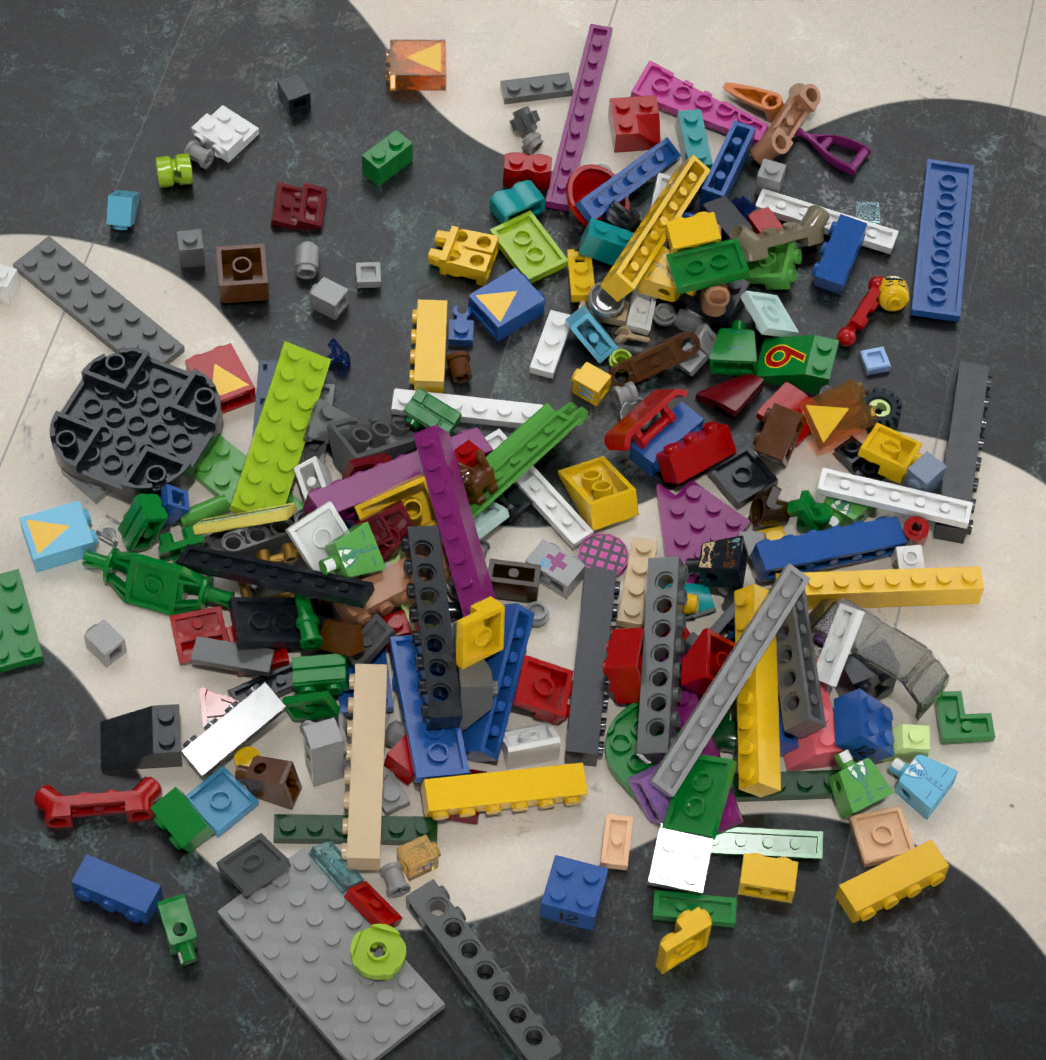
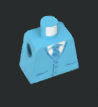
(923, 783)

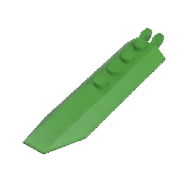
(528, 445)

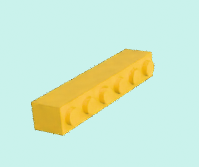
(504, 790)

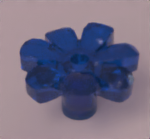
(744, 206)
(338, 353)

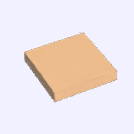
(881, 835)

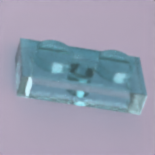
(329, 860)

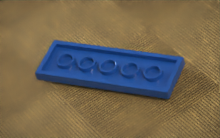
(432, 751)

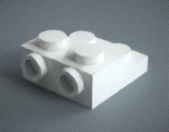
(224, 133)

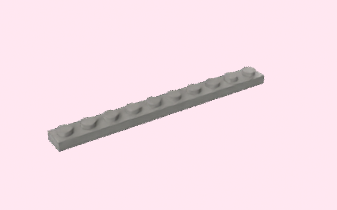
(729, 680)

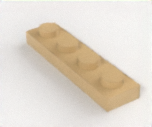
(632, 607)

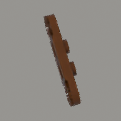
(655, 359)

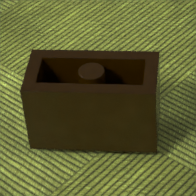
(515, 580)

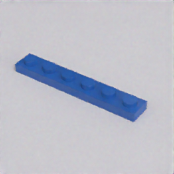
(628, 179)

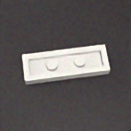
(550, 345)
(838, 644)

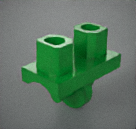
(809, 513)
(170, 550)

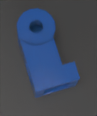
(170, 501)

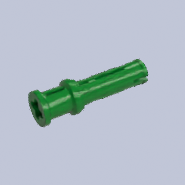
(307, 623)

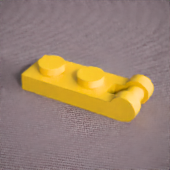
(580, 275)

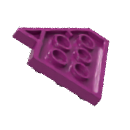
(693, 519)

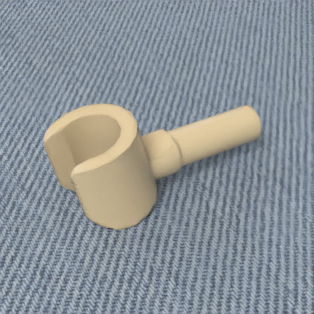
(625, 334)

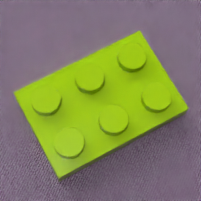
(529, 247)

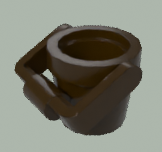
(768, 509)

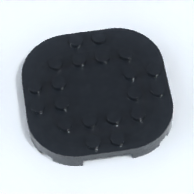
(136, 423)

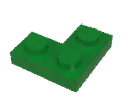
(961, 727)

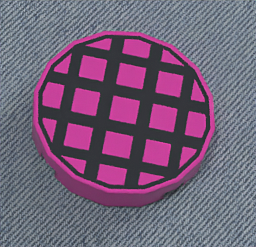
(604, 553)

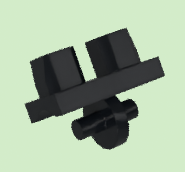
(621, 217)

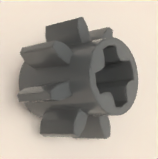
(524, 120)

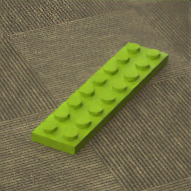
(280, 430)

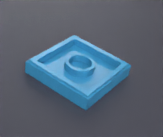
(222, 801)

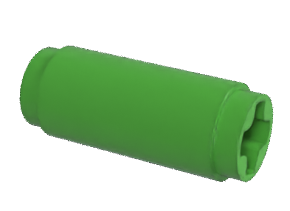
(210, 508)

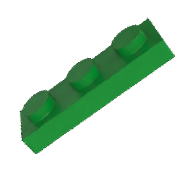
(670, 905)

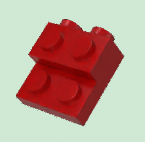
(544, 690)

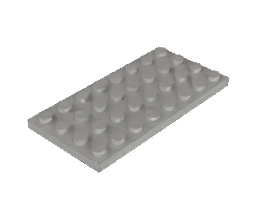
(303, 937)

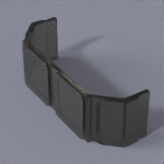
(890, 652)

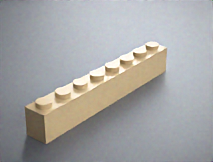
(367, 767)

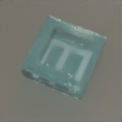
(868, 211)

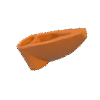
(757, 98)

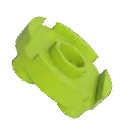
(378, 967)

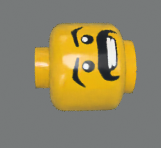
(893, 292)

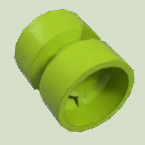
(174, 170)

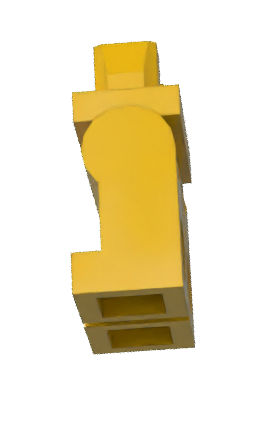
(465, 254)

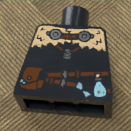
(721, 563)

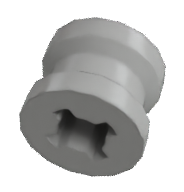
(623, 394)

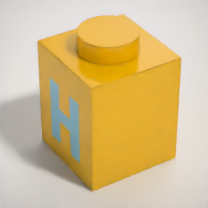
(590, 383)

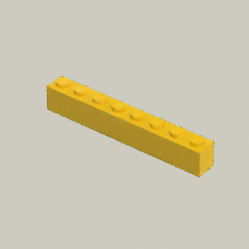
(897, 587)
(757, 707)

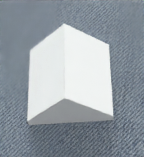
(530, 745)

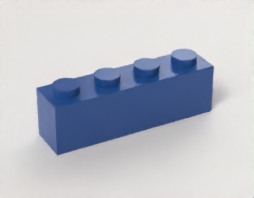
(728, 162)

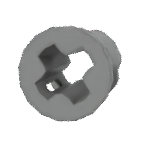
(199, 154)
(394, 879)

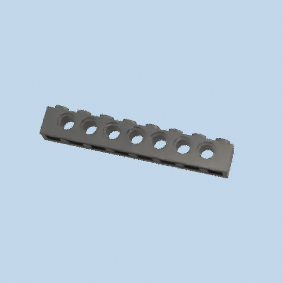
(661, 573)
(434, 897)

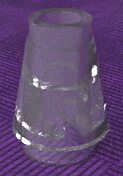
(689, 320)

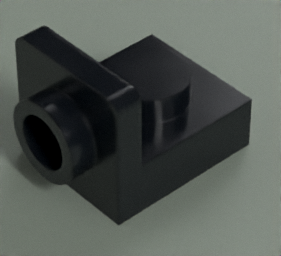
(515, 502)

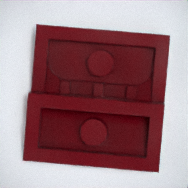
(298, 206)

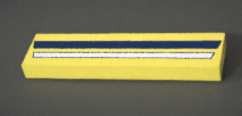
(245, 519)

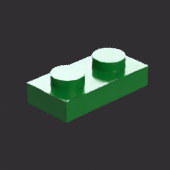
(311, 706)

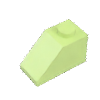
(909, 742)

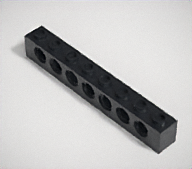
(436, 713)

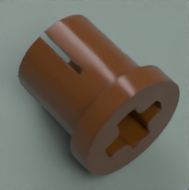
(459, 366)

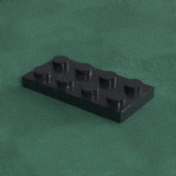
(270, 621)

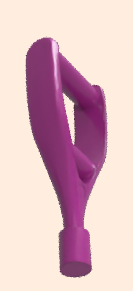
(827, 140)

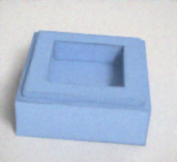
(875, 360)

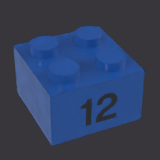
(863, 726)
(573, 892)

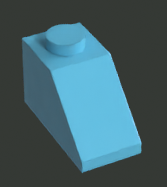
(122, 209)
(591, 333)

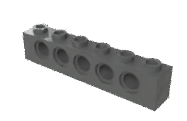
(798, 673)

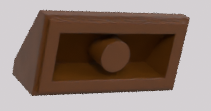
(341, 637)

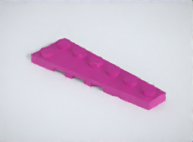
(676, 96)

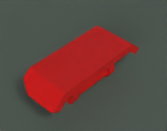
(619, 436)

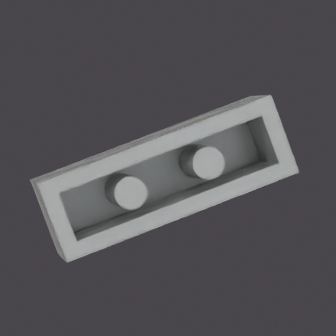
(325, 751)

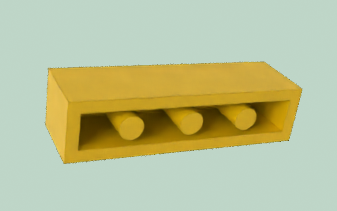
(430, 345)
(892, 881)

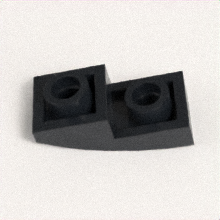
(856, 465)

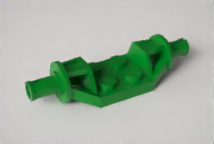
(156, 583)

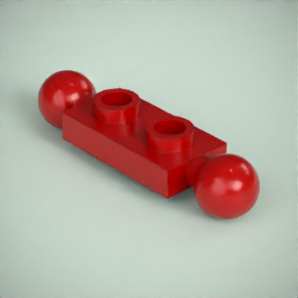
(858, 320)

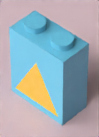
(58, 535)

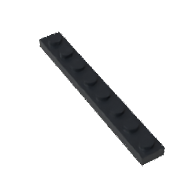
(276, 576)

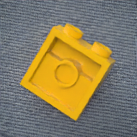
(891, 451)
(480, 632)
(689, 937)

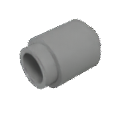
(306, 260)

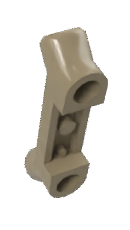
(806, 232)

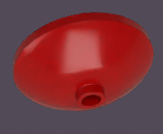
(583, 182)

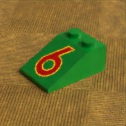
(798, 360)

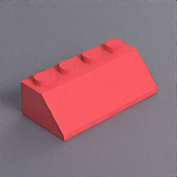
(819, 747)

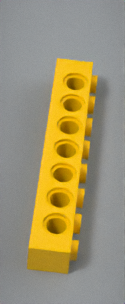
(652, 230)

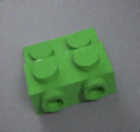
(778, 268)

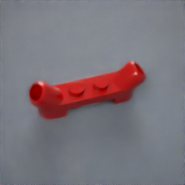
(61, 809)

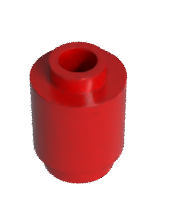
(916, 523)

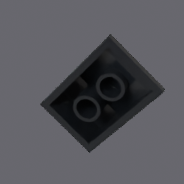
(142, 739)

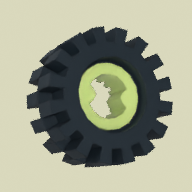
(891, 407)

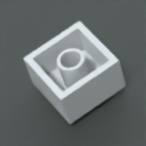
(680, 861)

